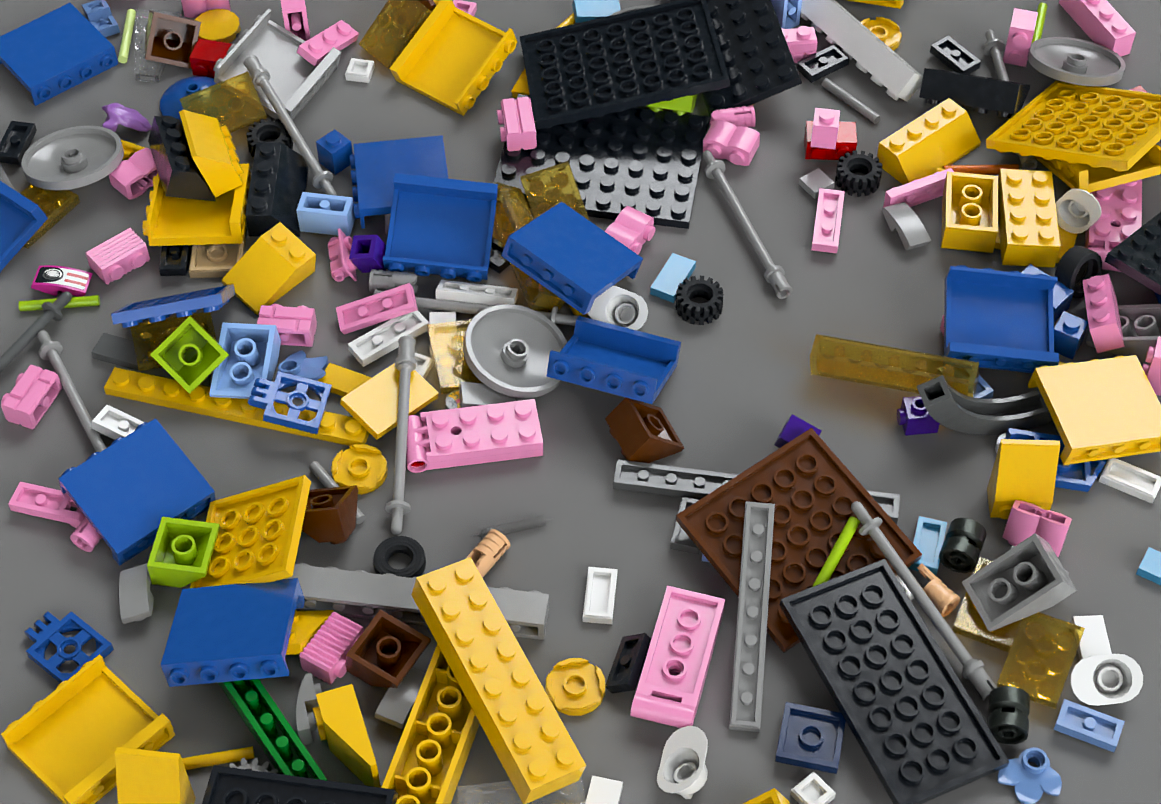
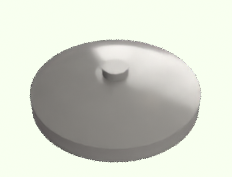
(1076, 61)
(72, 157)
(511, 350)

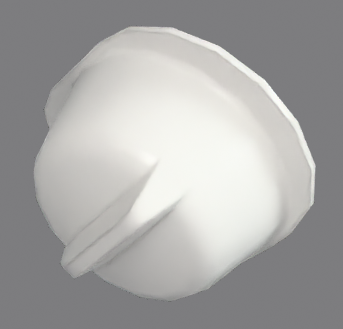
(1077, 211)
(620, 308)
(1106, 679)
(683, 762)

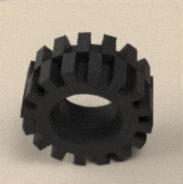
(265, 131)
(858, 183)
(699, 311)

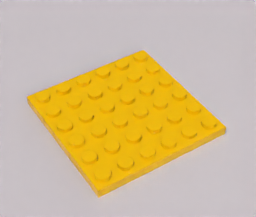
(1083, 126)

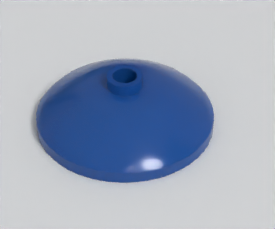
(170, 100)

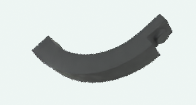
(982, 415)

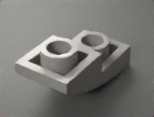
(907, 224)
(135, 594)
(399, 701)
(304, 708)

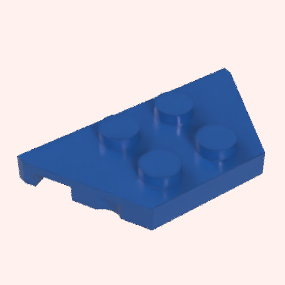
(1072, 476)

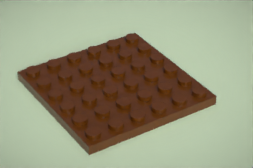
(810, 511)

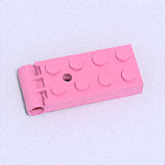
(1118, 220)
(473, 435)
(679, 647)

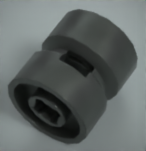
(962, 545)
(1009, 714)

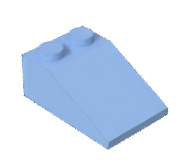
(252, 355)

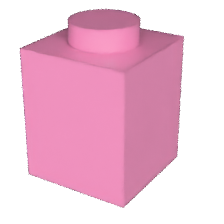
(825, 128)

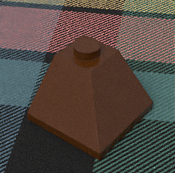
(331, 514)

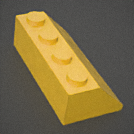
(928, 143)
(212, 151)

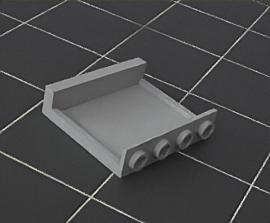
(290, 74)

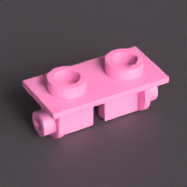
(339, 253)

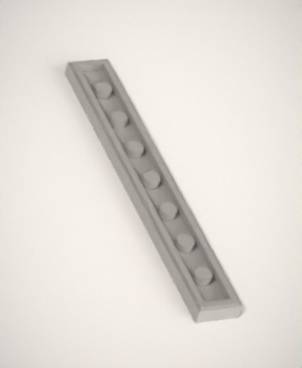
(752, 617)

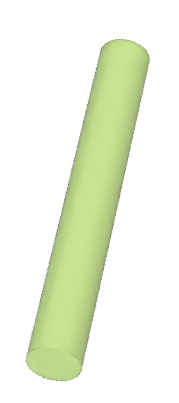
(127, 36)

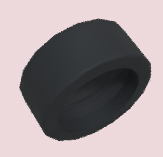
(1069, 265)

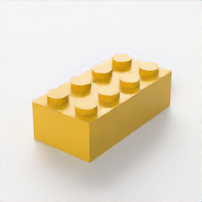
(1027, 218)

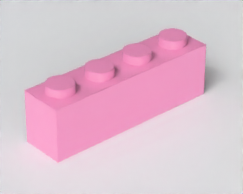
(1101, 24)

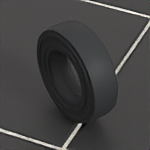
(396, 545)

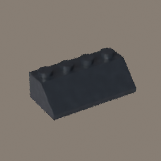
(973, 91)
(174, 161)
(275, 188)

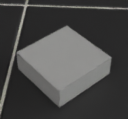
(814, 180)

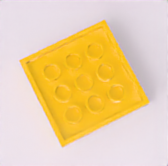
(257, 534)

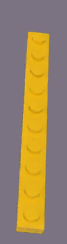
(171, 394)

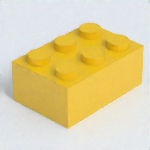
(969, 212)

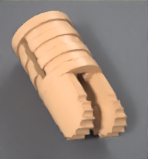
(489, 551)
(938, 592)

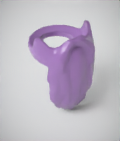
(125, 116)

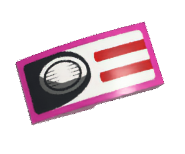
(58, 278)

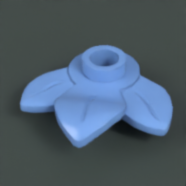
(305, 367)
(1031, 781)

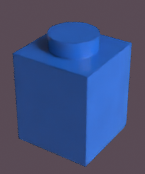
(334, 151)
(1069, 334)

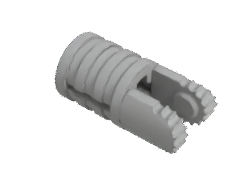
(388, 280)

